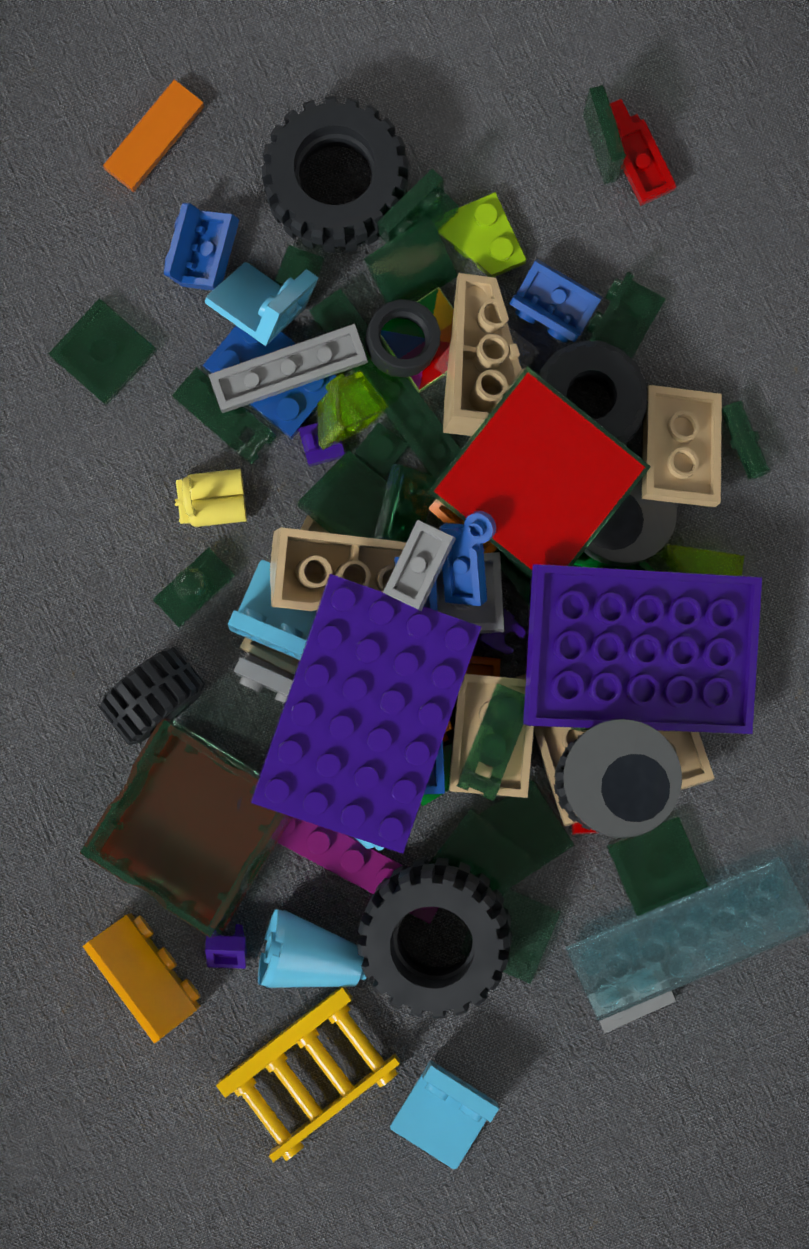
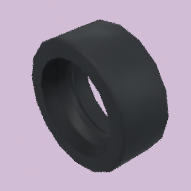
(405, 310)

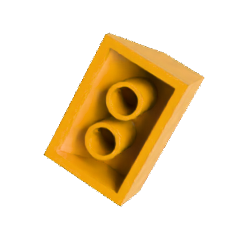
(143, 976)

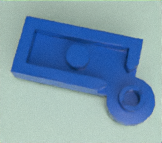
(465, 565)

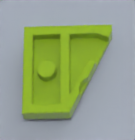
(485, 236)

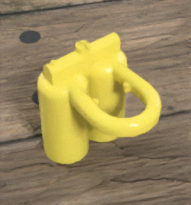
(211, 498)

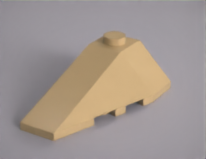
(480, 354)
(306, 558)

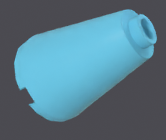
(306, 955)

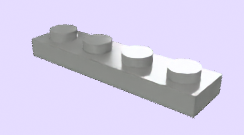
(288, 368)

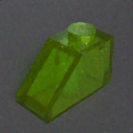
(347, 408)
(702, 561)

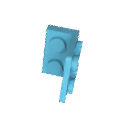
(260, 303)
(268, 625)
(443, 1115)

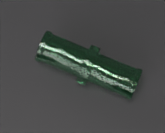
(745, 440)

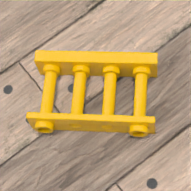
(274, 1059)

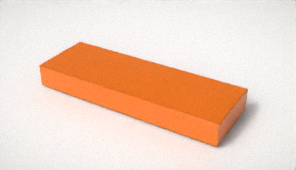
(153, 135)

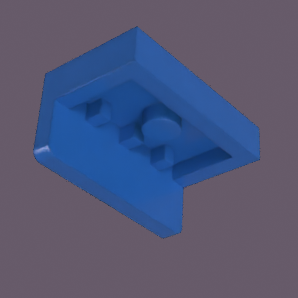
(200, 247)
(555, 302)

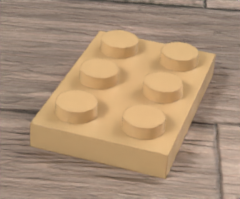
(682, 446)
(468, 714)

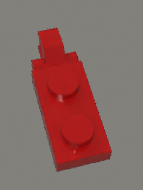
(643, 160)

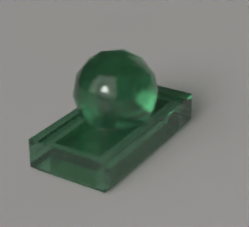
(194, 587)

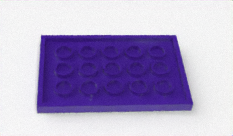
(642, 649)
(365, 714)

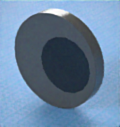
(634, 531)
(622, 778)

